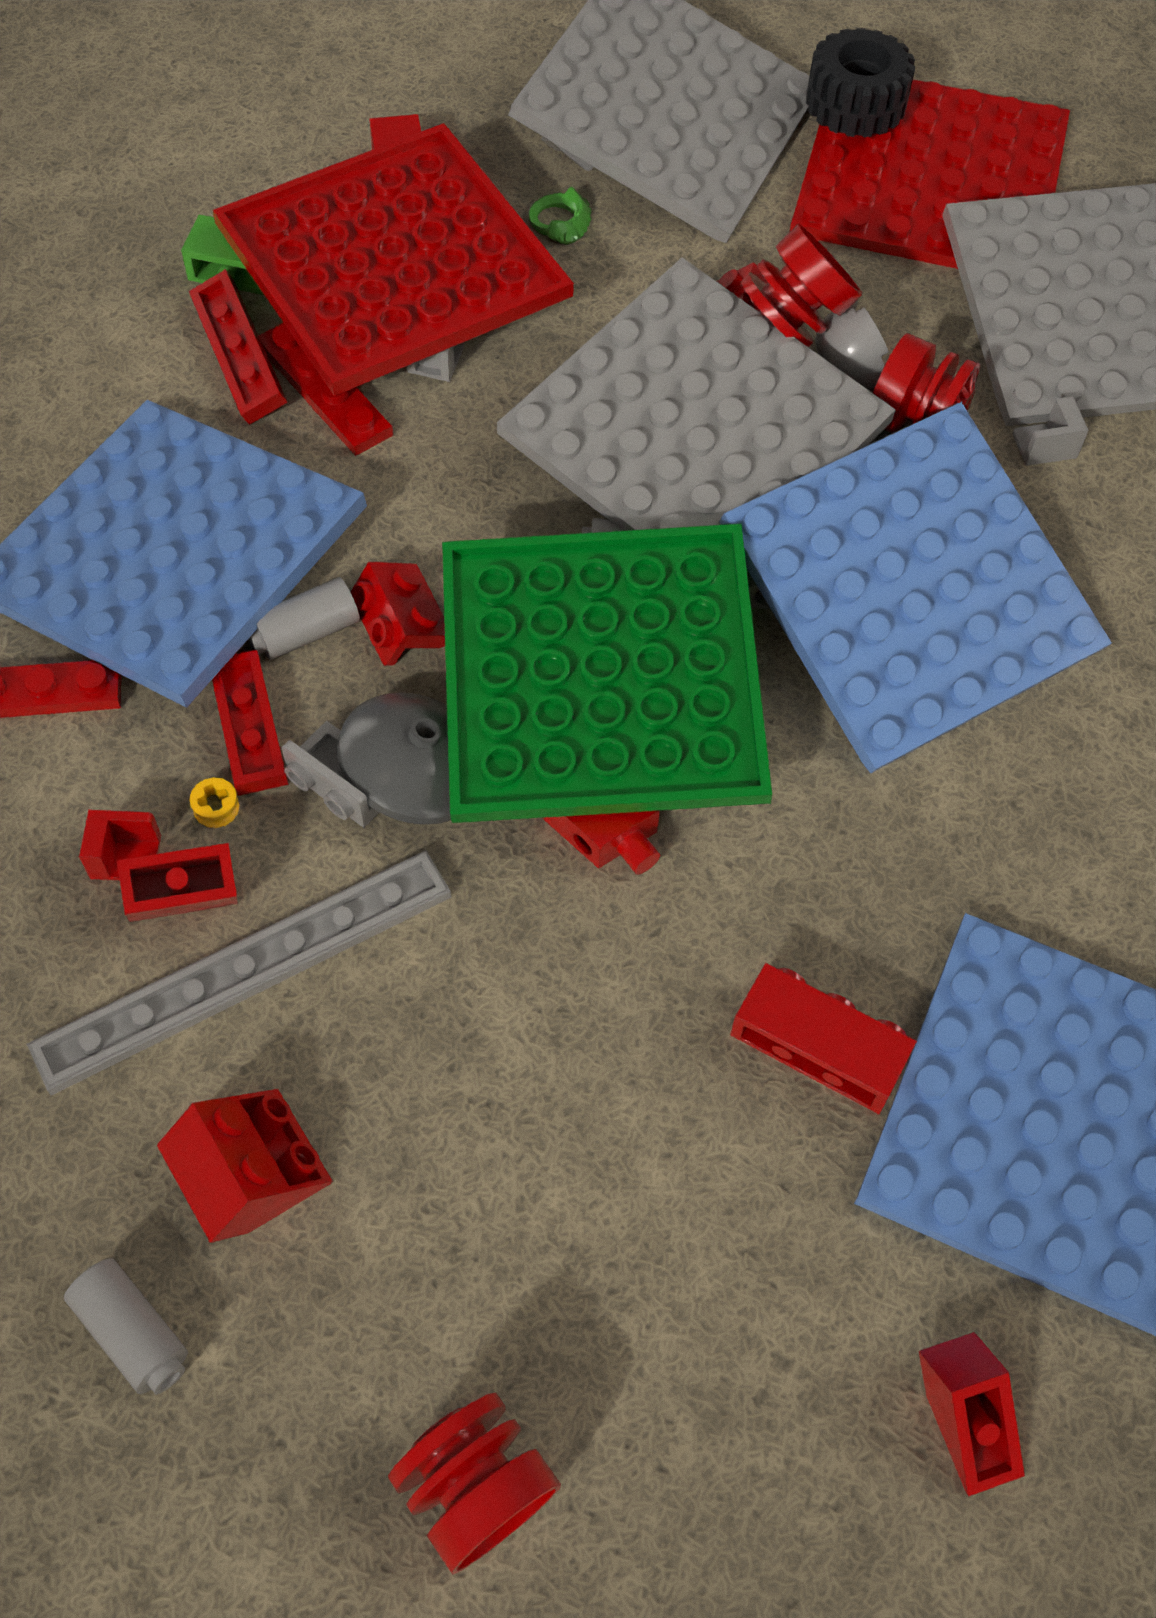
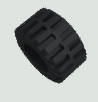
(860, 82)

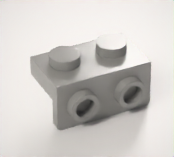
(317, 768)

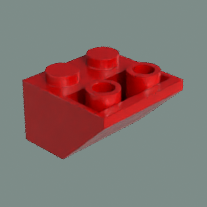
(241, 1162)

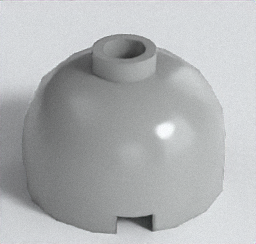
(853, 345)

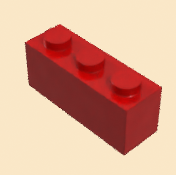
(823, 1037)

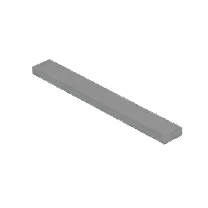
(236, 972)

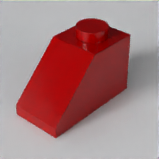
(974, 1411)

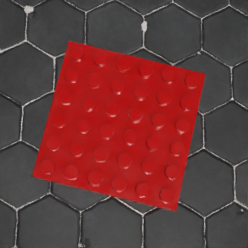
(947, 149)
(391, 257)

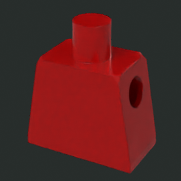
(611, 835)

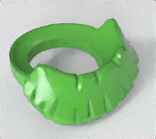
(562, 231)

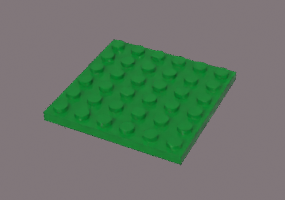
(601, 674)

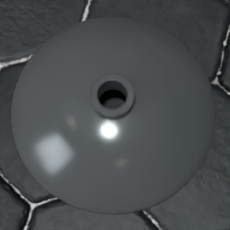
(399, 756)

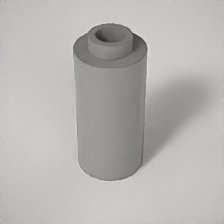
(305, 619)
(127, 1327)

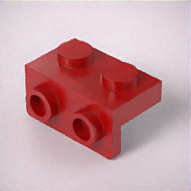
(398, 609)

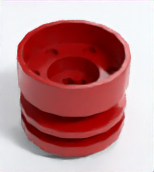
(801, 286)
(918, 388)
(473, 1481)

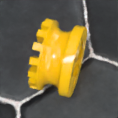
(224, 792)

